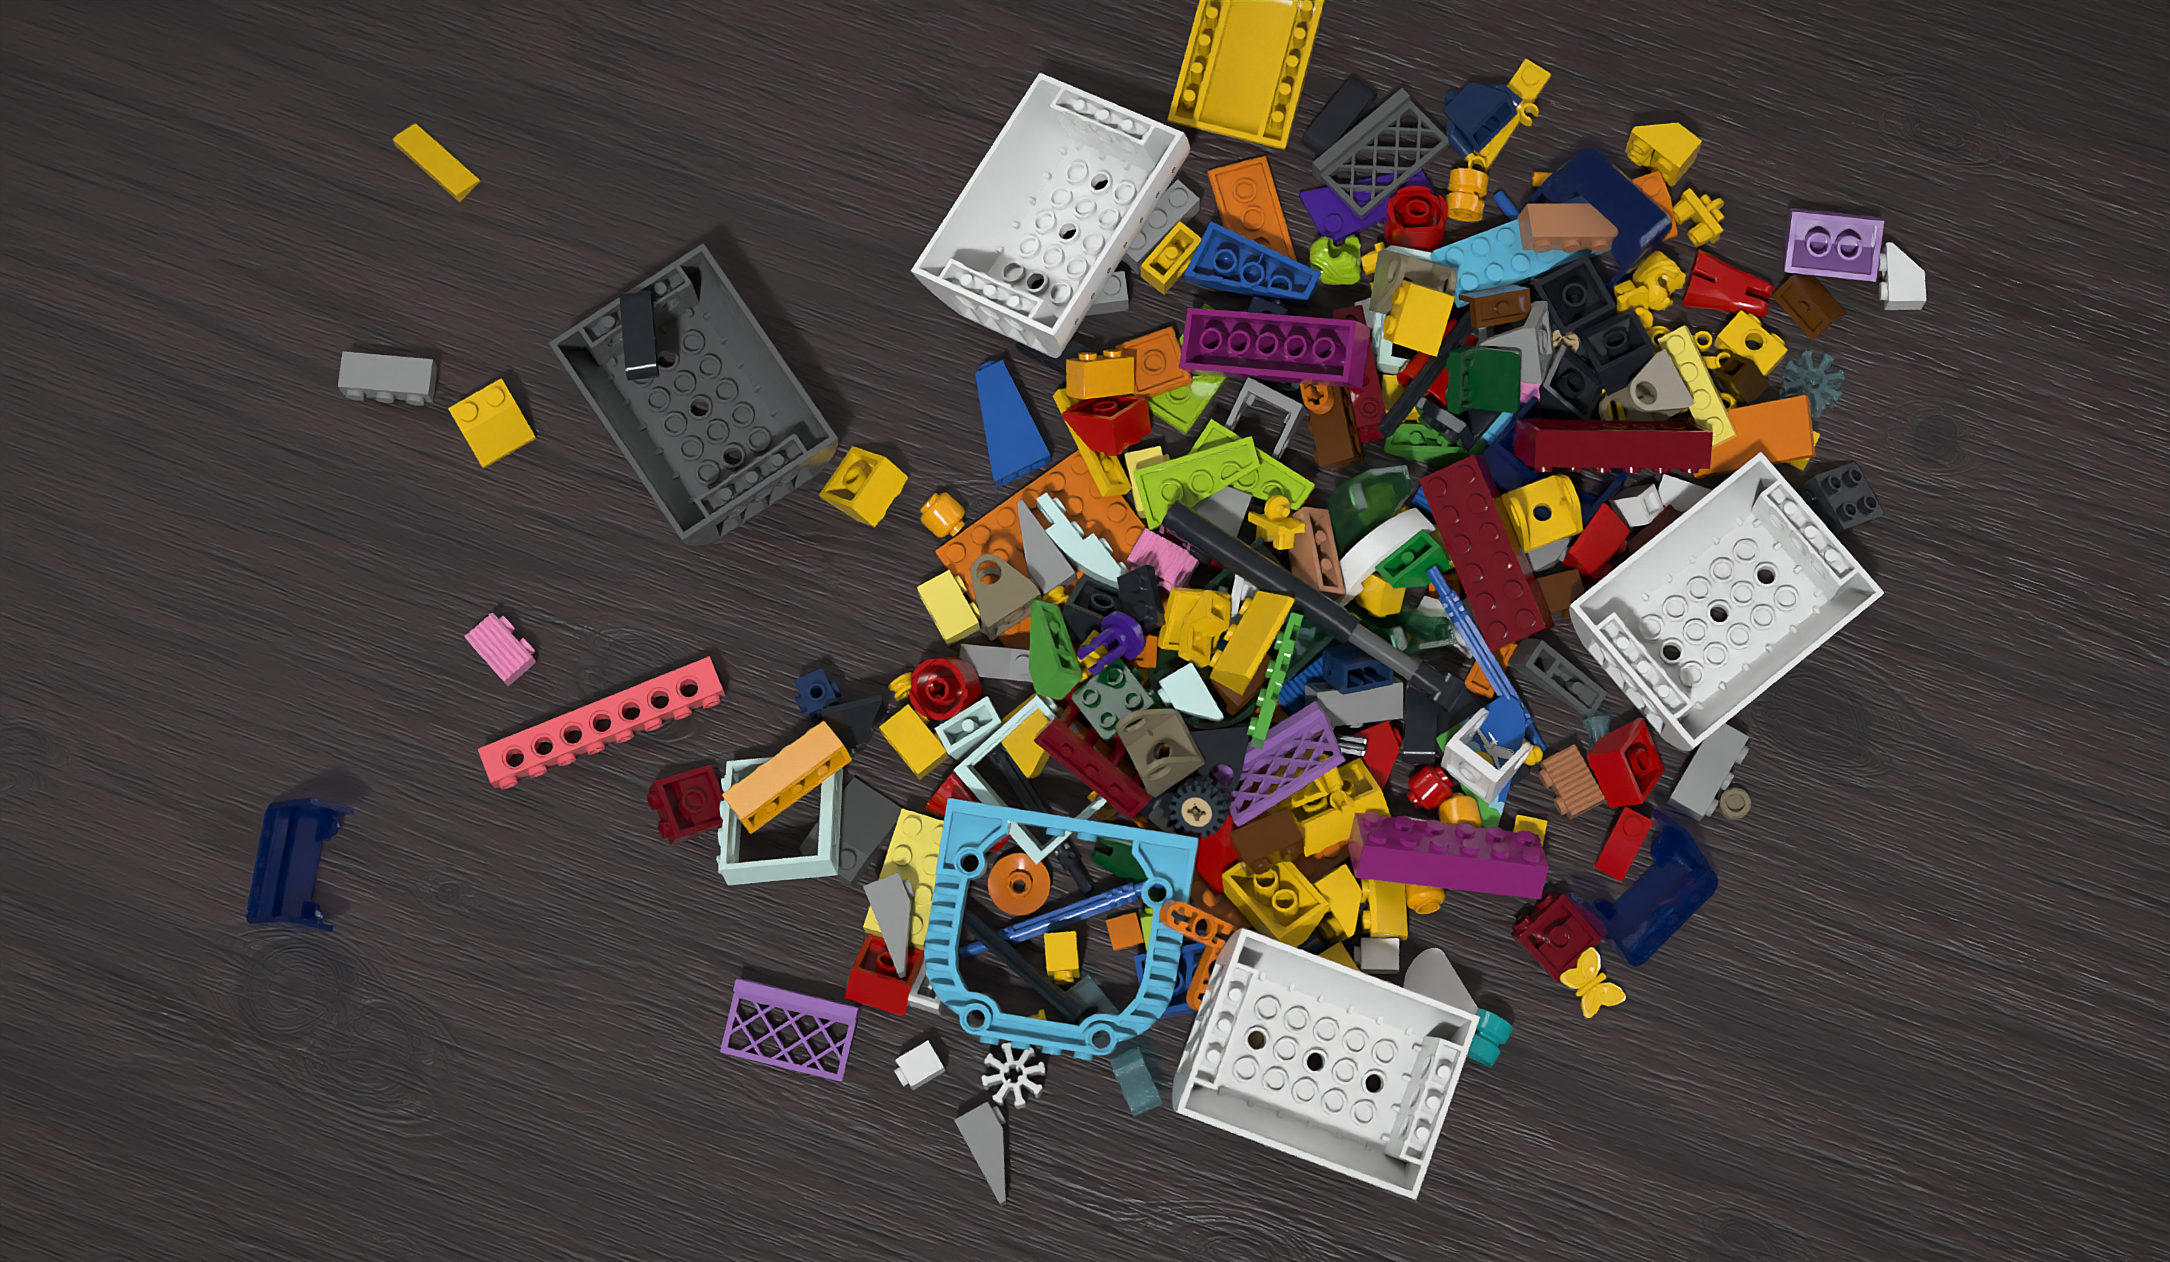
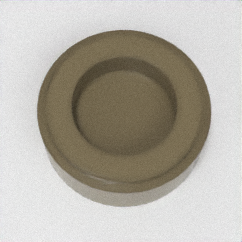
(1734, 804)

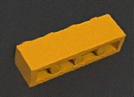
(787, 777)

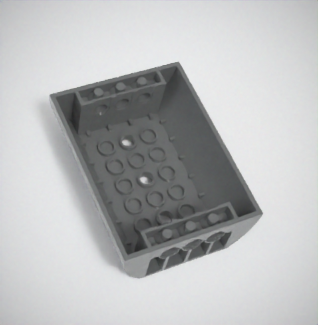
(720, 362)

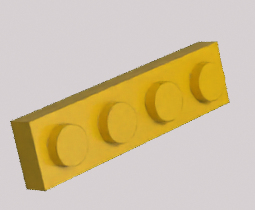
(1527, 84)
(1104, 469)

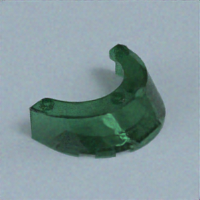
(1356, 511)

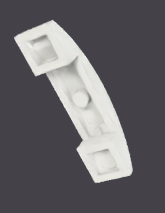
(1375, 547)

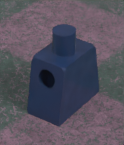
(1348, 671)

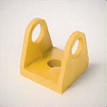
(1559, 497)

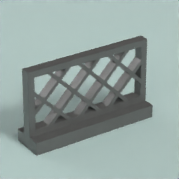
(1366, 133)

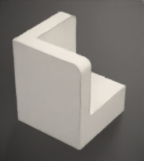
(1637, 505)

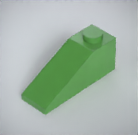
(1428, 446)
(1051, 653)

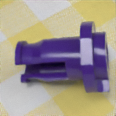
(1120, 637)

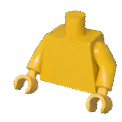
(1316, 789)

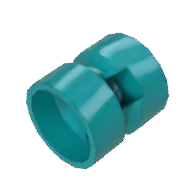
(1489, 1034)

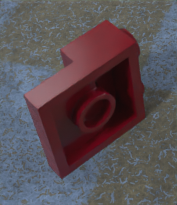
(687, 804)
(1554, 934)

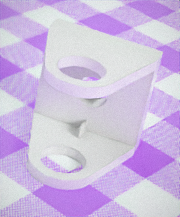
(1474, 770)

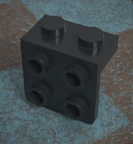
(1460, 428)
(1841, 498)
(1141, 599)

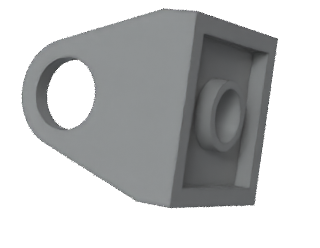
(1529, 338)
(1293, 408)

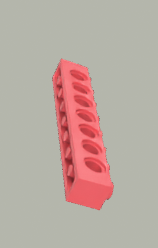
(642, 696)

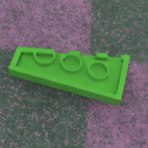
(1276, 672)

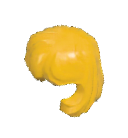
(1660, 278)

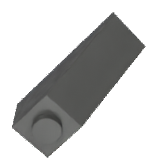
(1557, 676)

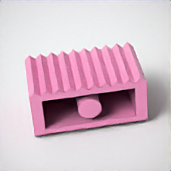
(1171, 562)
(500, 648)

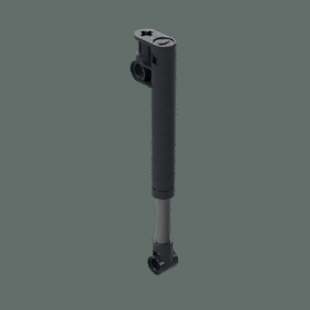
(1210, 542)

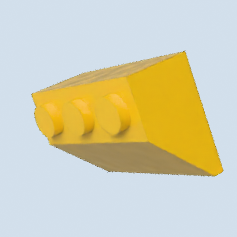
(1250, 640)
(1323, 824)
(1277, 902)

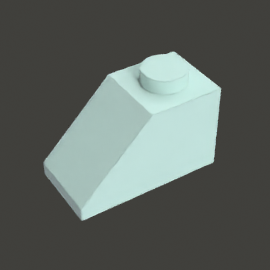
(1189, 694)
(969, 729)

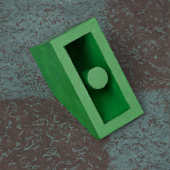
(1408, 563)

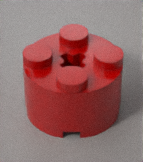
(1416, 219)
(941, 674)

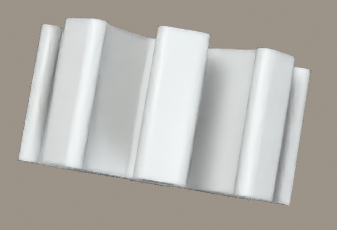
(1004, 1070)

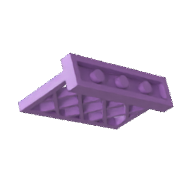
(1281, 740)
(797, 1002)

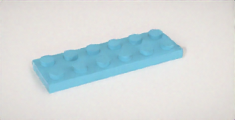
(1499, 260)

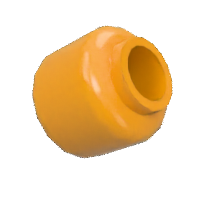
(942, 515)
(1460, 810)
(1424, 898)

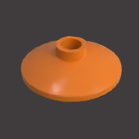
(1013, 869)

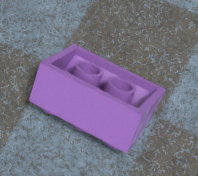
(1833, 244)

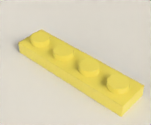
(1708, 406)

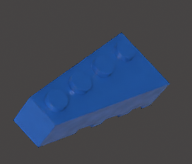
(1248, 268)

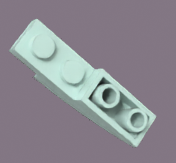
(1087, 555)

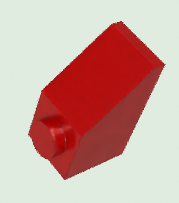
(1381, 751)
(1623, 844)

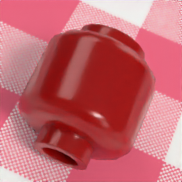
(1430, 787)

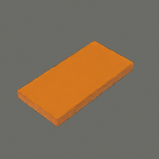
(1251, 204)
(1775, 428)

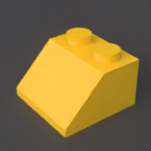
(1418, 317)
(492, 423)
(864, 486)

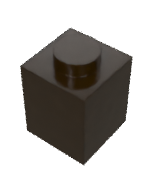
(1742, 379)

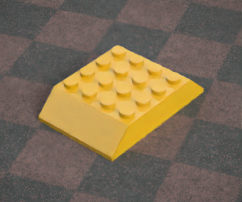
(1246, 68)

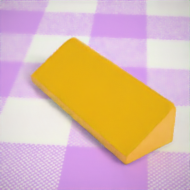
(436, 162)

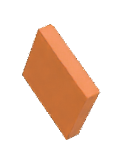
(1156, 363)

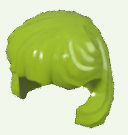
(1334, 263)

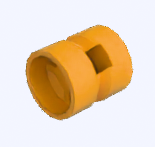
(1466, 191)

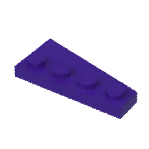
(1337, 220)

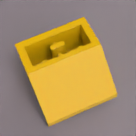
(1663, 148)
(1344, 898)
(1385, 909)

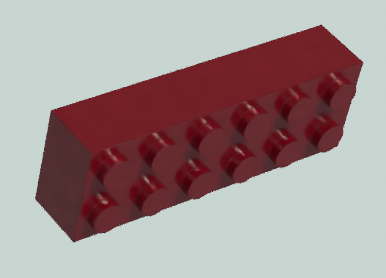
(1613, 445)
(1486, 552)

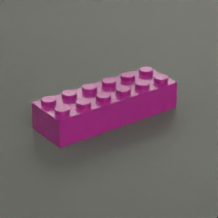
(1275, 347)
(1447, 855)

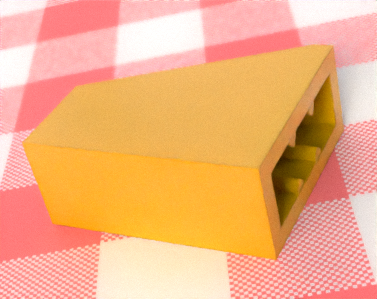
(1020, 742)

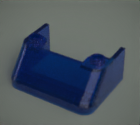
(1618, 199)
(1512, 474)
(289, 864)
(1658, 900)

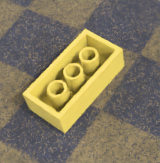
(915, 857)

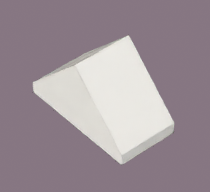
(923, 995)

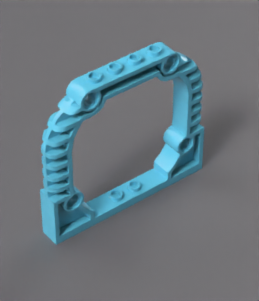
(977, 827)

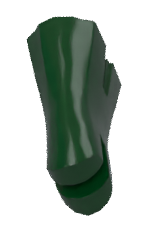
(1123, 864)

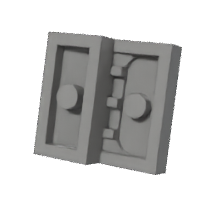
(1225, 509)

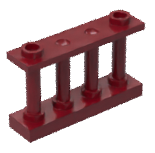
(1368, 401)
(1089, 764)

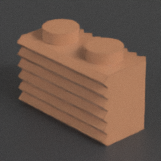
(1571, 782)

